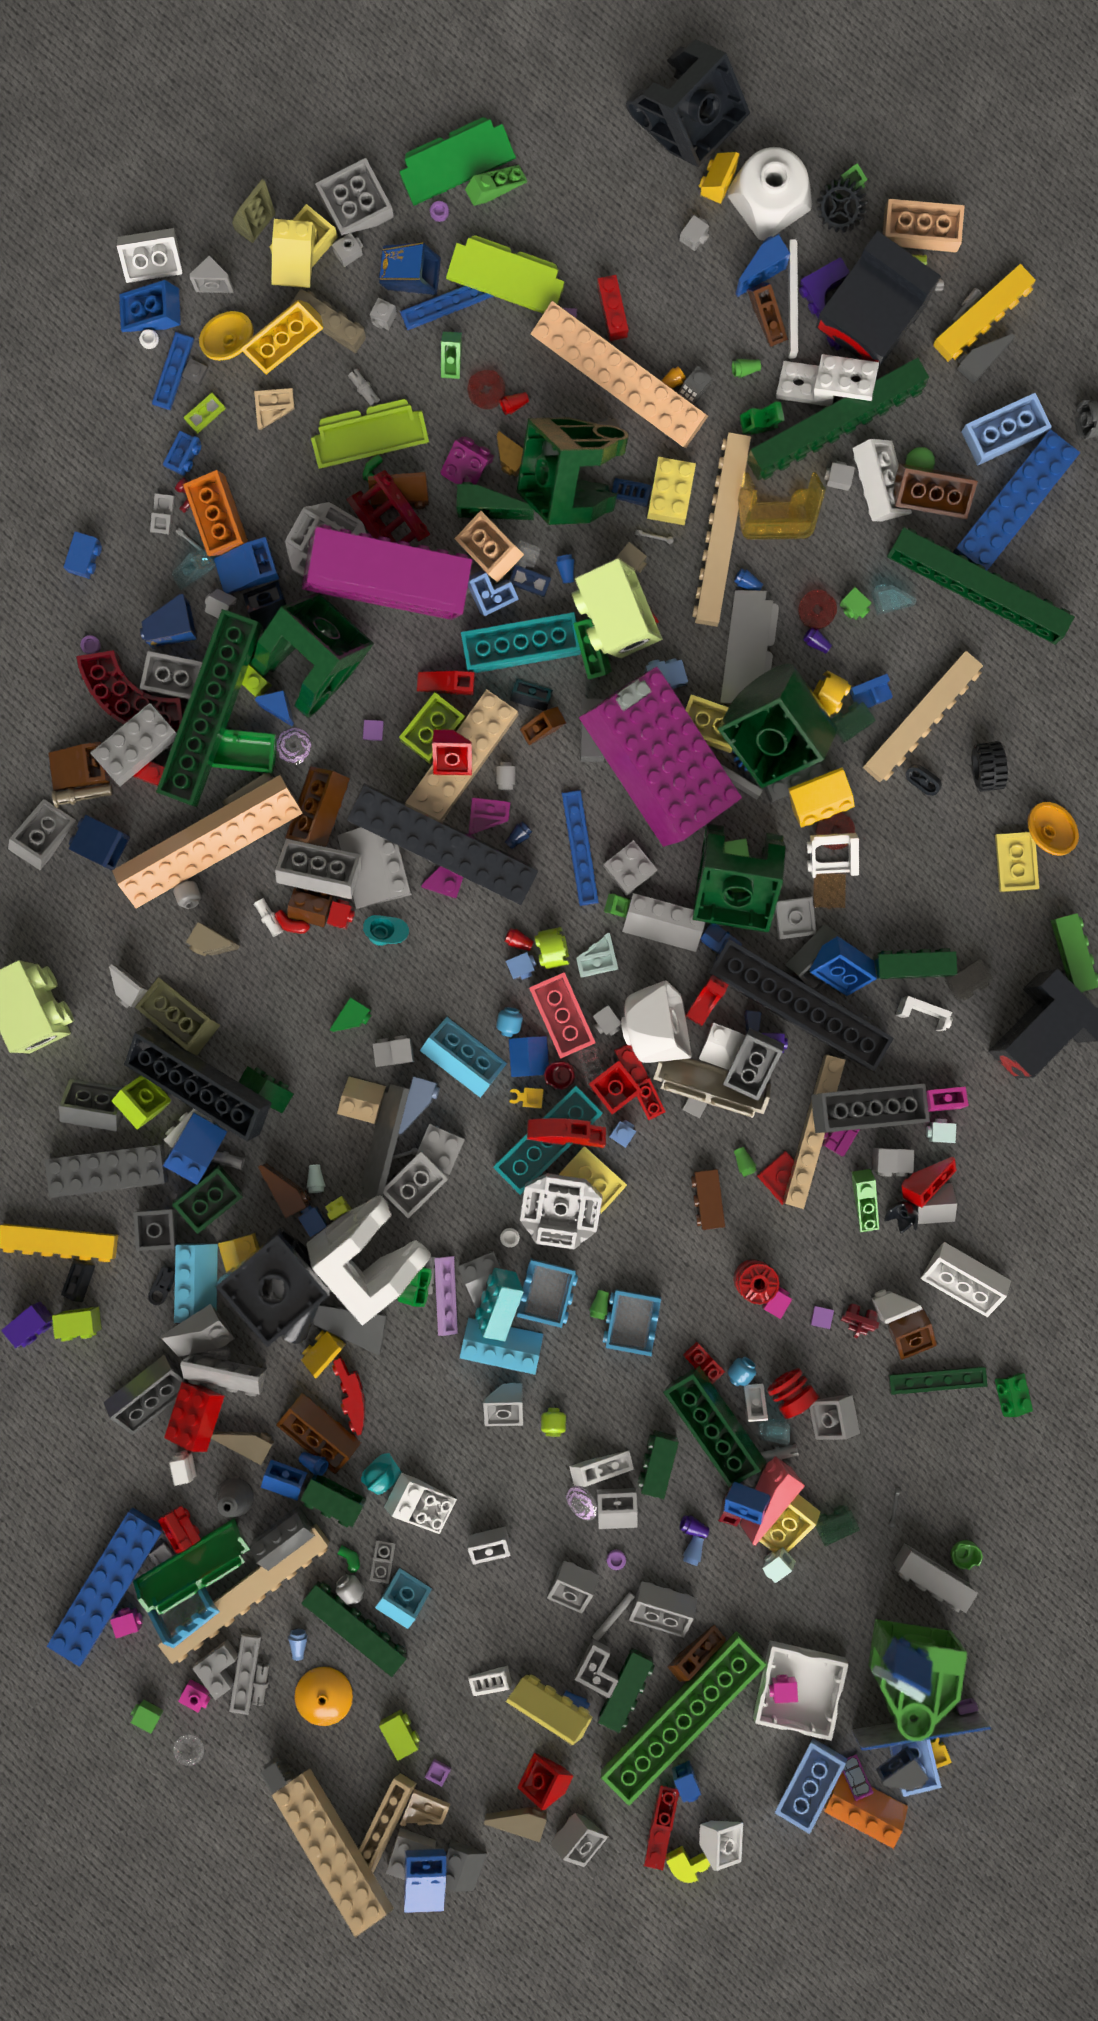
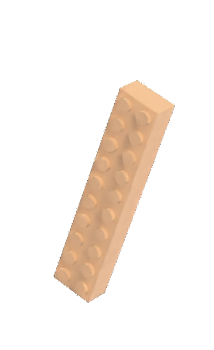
(619, 374)
(207, 842)

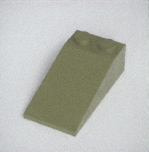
(254, 213)
(177, 1016)

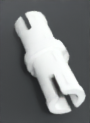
(268, 917)

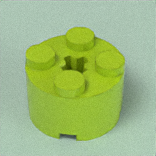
(552, 947)

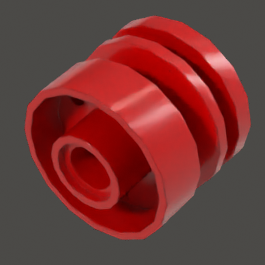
(765, 1288)
(794, 1396)

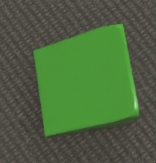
(617, 905)

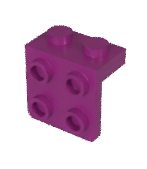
(466, 461)

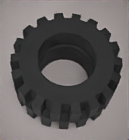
(989, 766)

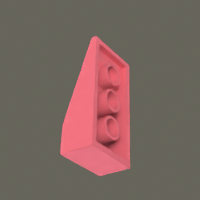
(782, 1486)

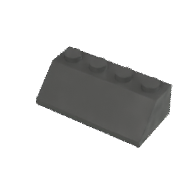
(145, 1395)

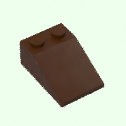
(286, 1193)

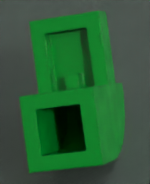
(762, 420)

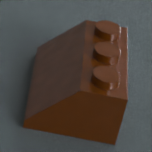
(412, 486)

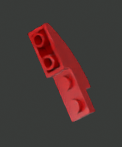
(648, 1097)
(566, 1130)
(355, 1402)
(661, 1827)

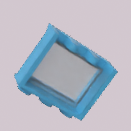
(547, 1293)
(632, 1322)
(184, 1618)

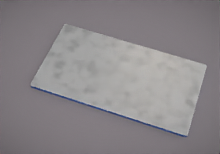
(949, 1725)

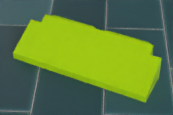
(505, 275)
(355, 436)

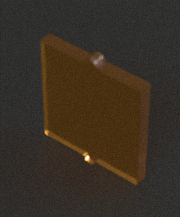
(829, 890)

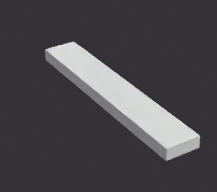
(792, 300)

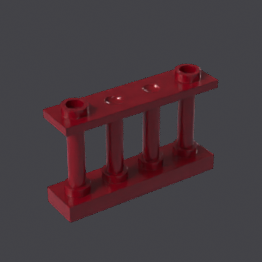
(371, 517)

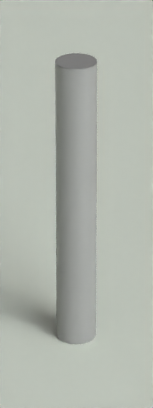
(613, 1616)

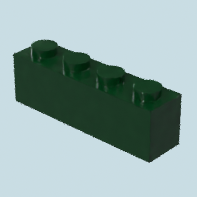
(629, 1685)

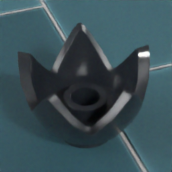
(905, 1213)

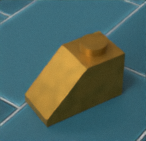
(509, 454)

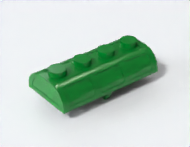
(246, 751)

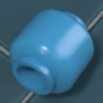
(509, 1021)
(742, 1371)

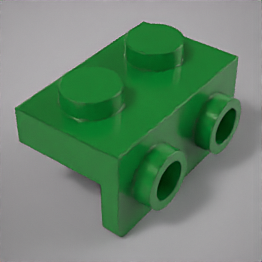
(1014, 1395)

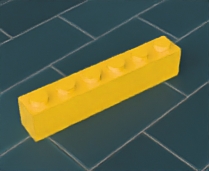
(984, 312)
(58, 1241)

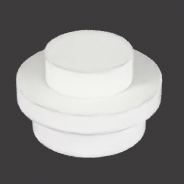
(149, 339)
(509, 1237)

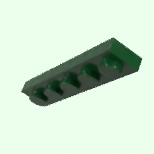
(938, 1380)

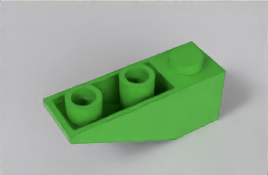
(493, 184)
(865, 1199)

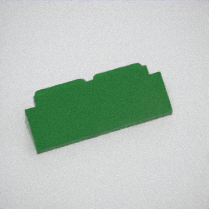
(452, 162)
(192, 1569)

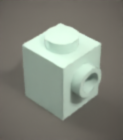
(941, 1131)
(778, 1564)

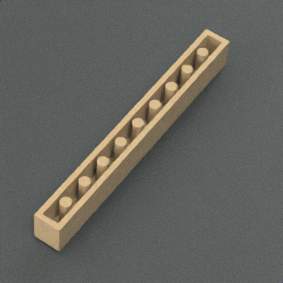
(722, 529)
(248, 1591)

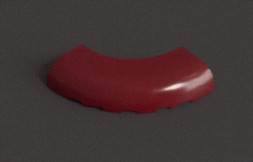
(116, 693)

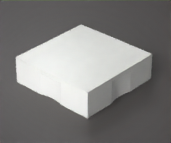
(819, 1686)

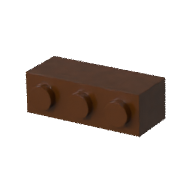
(708, 1199)

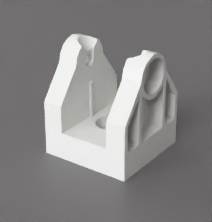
(380, 1283)

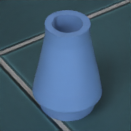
(694, 1551)
(297, 1643)

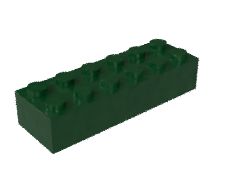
(714, 1426)

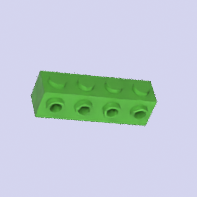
(1074, 952)

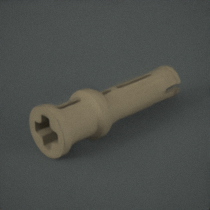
(72, 796)

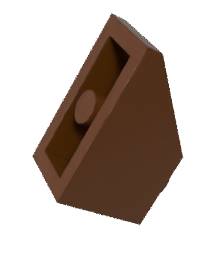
(543, 725)

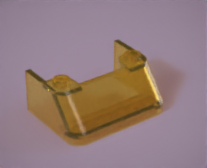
(780, 519)

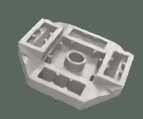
(310, 516)
(555, 1224)

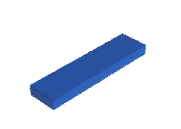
(173, 371)

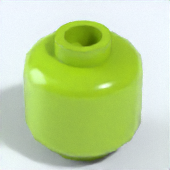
(553, 1422)

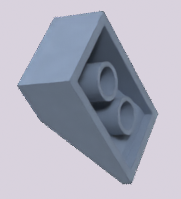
(419, 1098)

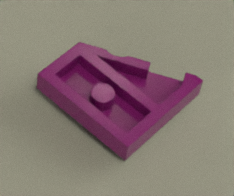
(487, 813)
(444, 882)

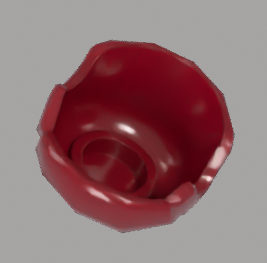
(559, 1069)

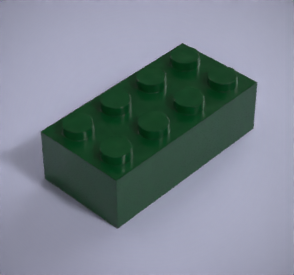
(915, 965)

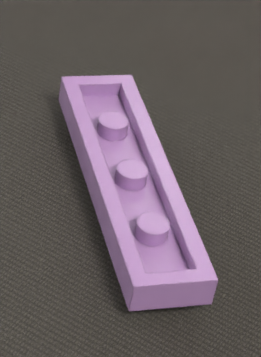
(446, 1296)

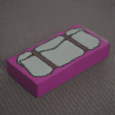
(857, 1778)

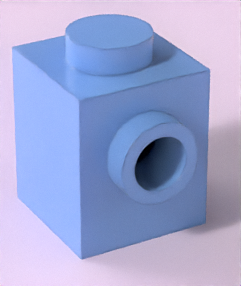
(521, 966)
(623, 1133)

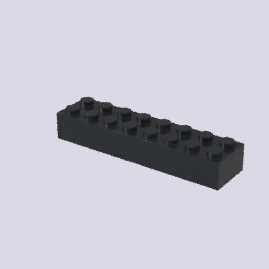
(197, 1083)

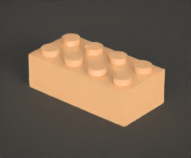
(924, 225)

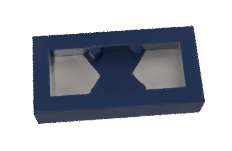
(530, 581)

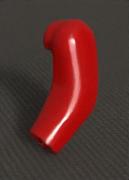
(291, 925)

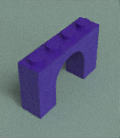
(820, 282)

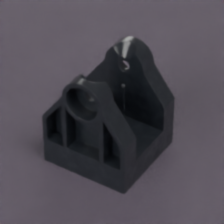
(673, 113)
(281, 1259)

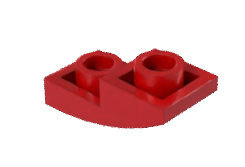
(699, 1357)

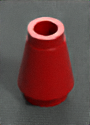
(514, 402)
(518, 940)

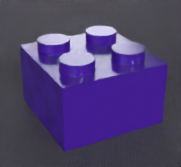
(24, 1328)

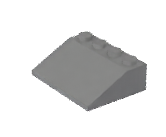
(382, 869)
(223, 1374)

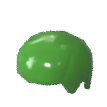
(921, 458)
(972, 1557)

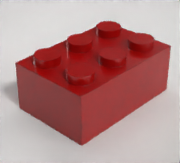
(194, 1417)

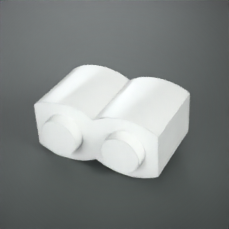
(182, 1468)

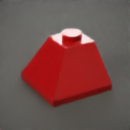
(451, 753)
(615, 1087)
(544, 1781)

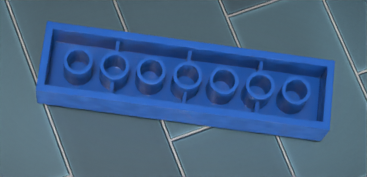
(1017, 500)
(105, 1587)

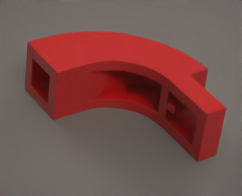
(706, 1000)

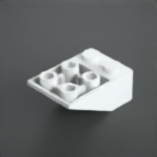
(419, 1503)

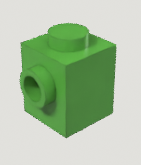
(855, 174)
(855, 605)
(146, 1716)

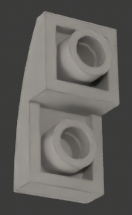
(382, 1562)

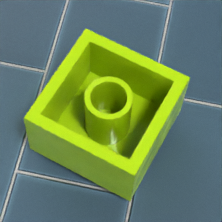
(141, 1101)
(76, 1323)

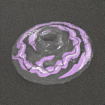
(298, 754)
(581, 1503)

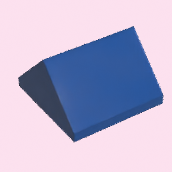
(277, 705)
(528, 1056)

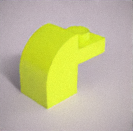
(337, 1208)
(685, 1868)

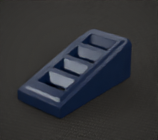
(629, 498)
(752, 1020)

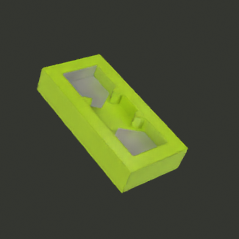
(204, 413)

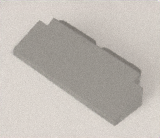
(750, 633)

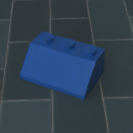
(843, 966)

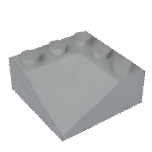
(354, 198)

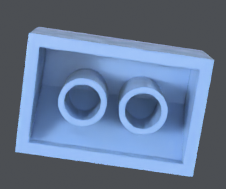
(924, 1754)

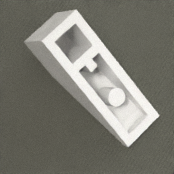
(601, 1468)

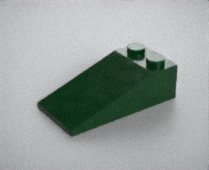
(475, 498)

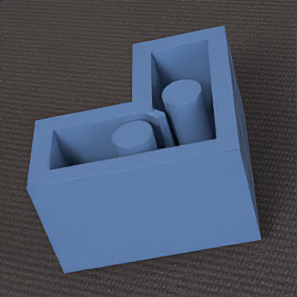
(489, 597)
(672, 671)

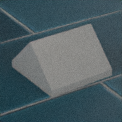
(210, 278)
(940, 1207)

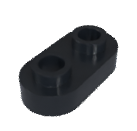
(923, 779)

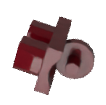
(860, 1324)

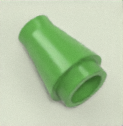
(744, 367)
(745, 1162)
(600, 1305)

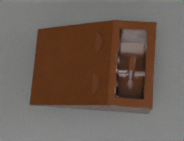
(76, 767)
(310, 906)

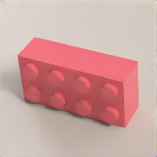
(562, 1015)

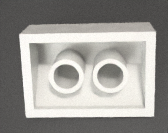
(149, 255)

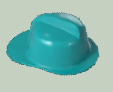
(385, 930)
(381, 1474)

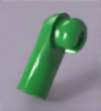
(370, 466)
(352, 1558)

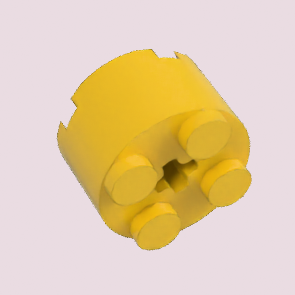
(831, 692)

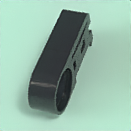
(162, 1283)

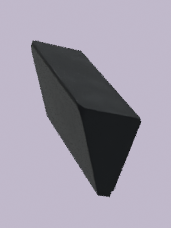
(531, 695)
(78, 1280)

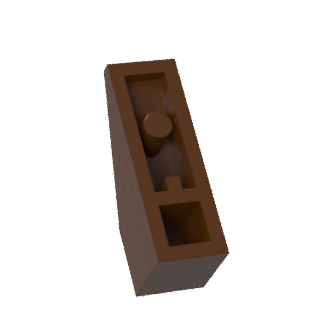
(767, 313)
(696, 1654)

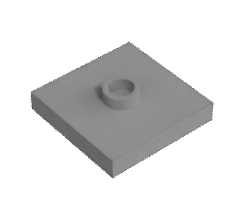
(795, 918)

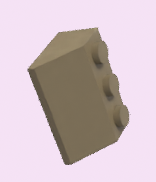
(207, 941)

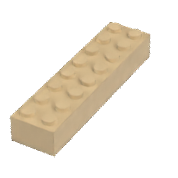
(485, 729)
(332, 1852)

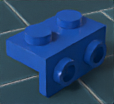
(182, 453)

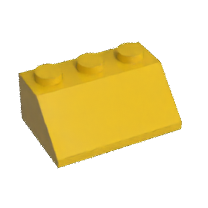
(821, 797)

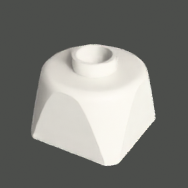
(771, 191)
(656, 1024)

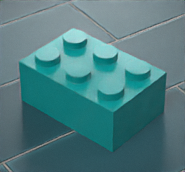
(499, 1304)

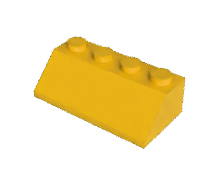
(283, 336)

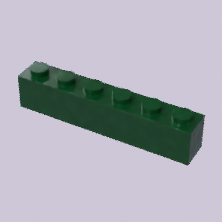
(355, 1629)

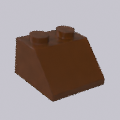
(912, 1334)

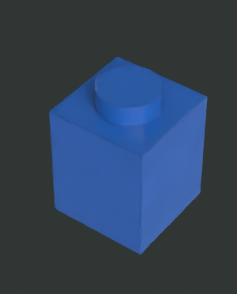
(312, 1220)

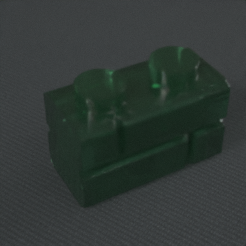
(853, 721)
(836, 1525)

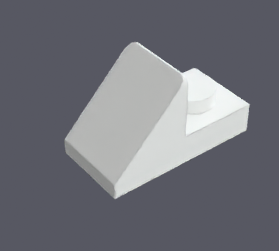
(755, 1403)

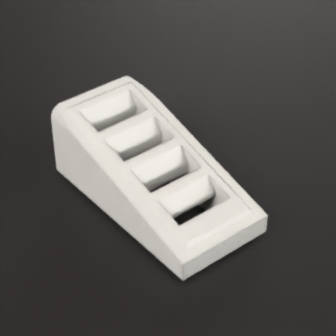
(502, 1671)

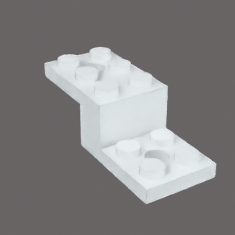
(827, 380)

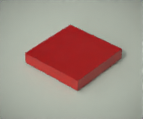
(777, 1175)

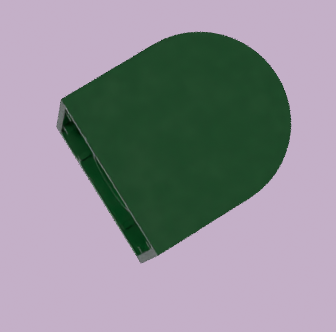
(778, 726)

